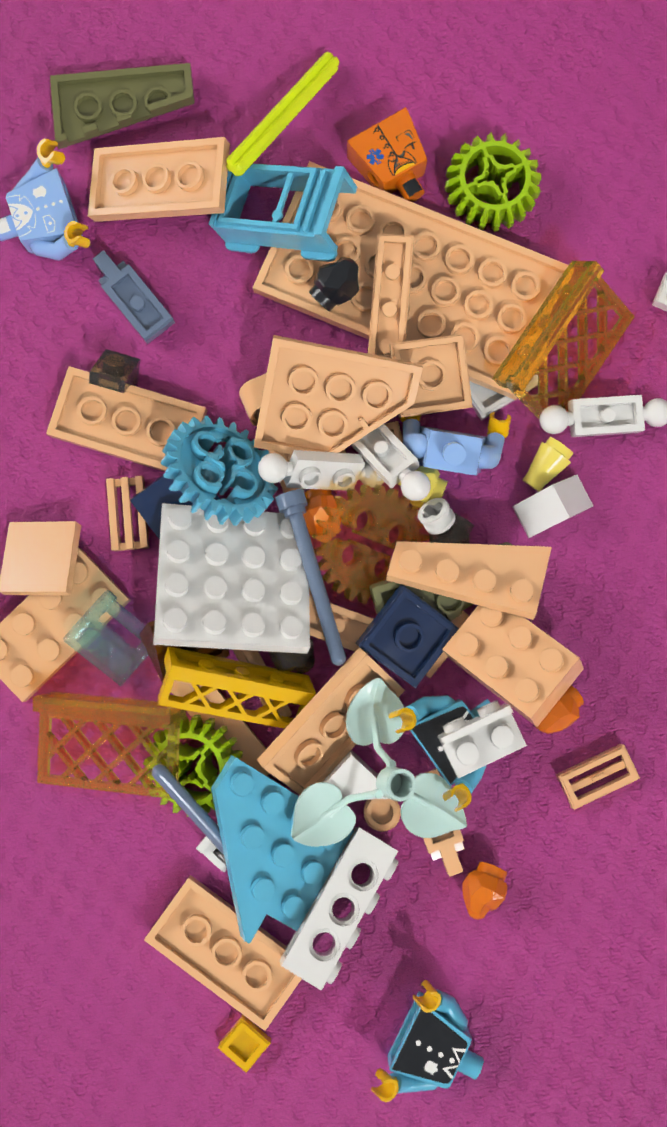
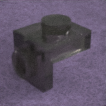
(115, 371)

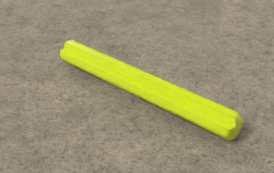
(282, 114)

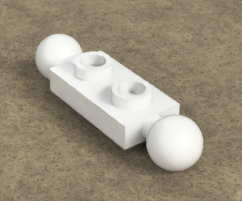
(604, 416)
(393, 462)
(318, 470)

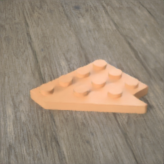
(329, 396)

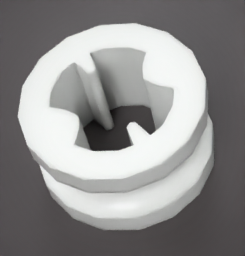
(436, 516)

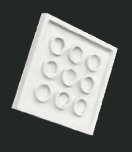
(230, 584)

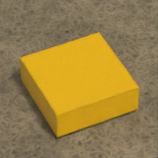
(244, 1043)

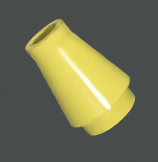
(547, 464)

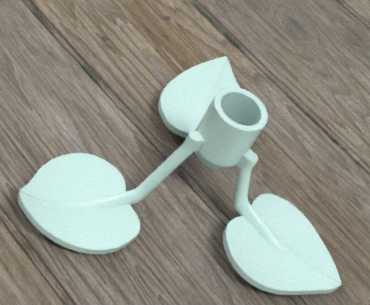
(322, 812)

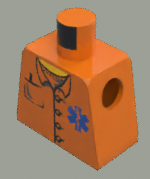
(390, 156)

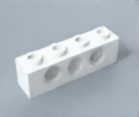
(324, 966)

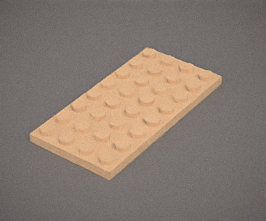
(458, 278)

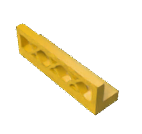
(233, 676)

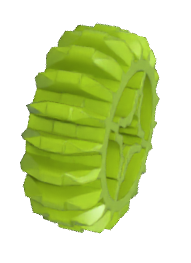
(502, 165)
(204, 772)

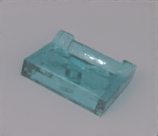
(103, 645)

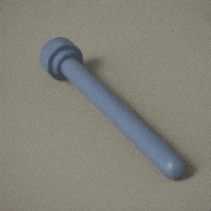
(293, 506)
(188, 804)

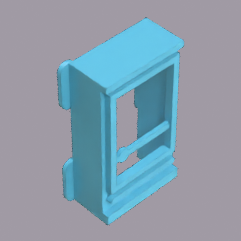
(312, 218)

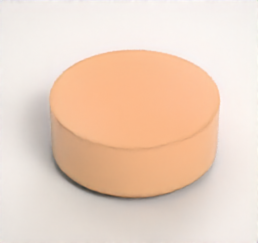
(382, 814)

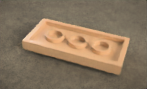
(159, 180)
(117, 423)
(34, 631)
(318, 734)
(204, 940)

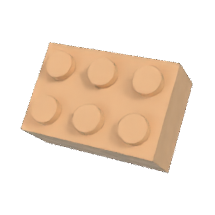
(514, 661)

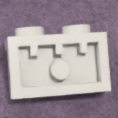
(481, 739)

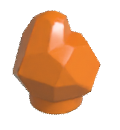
(317, 500)
(563, 713)
(484, 890)

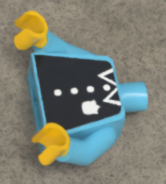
(425, 722)
(429, 1047)

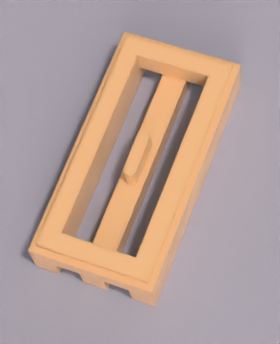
(129, 544)
(569, 789)

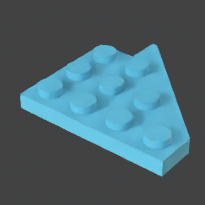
(262, 860)

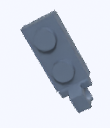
(133, 298)

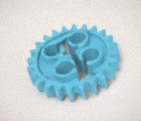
(204, 473)

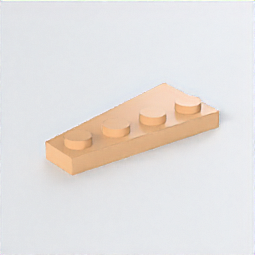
(481, 574)

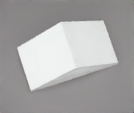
(552, 505)
(353, 776)

